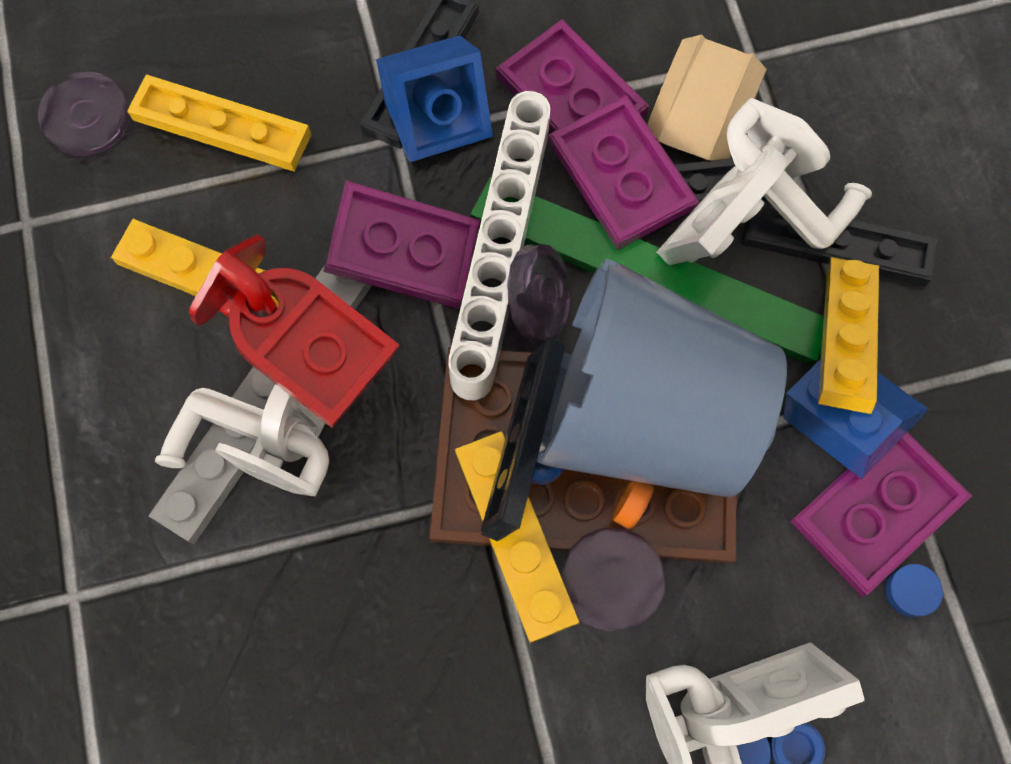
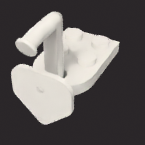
(765, 161)
(282, 432)
(746, 703)

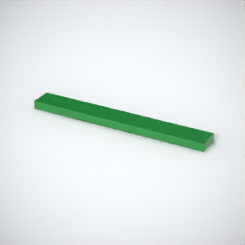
(587, 245)

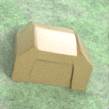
(702, 96)

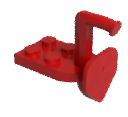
(306, 346)

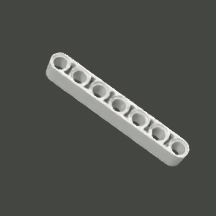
(491, 259)

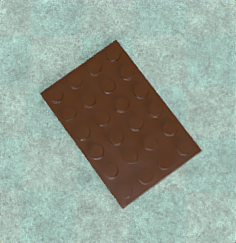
(675, 521)

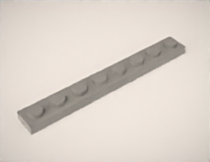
(208, 476)

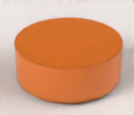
(633, 504)

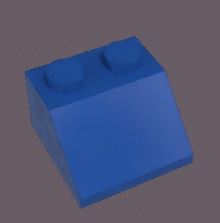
(436, 96)
(847, 435)

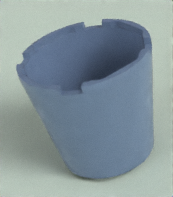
(662, 390)

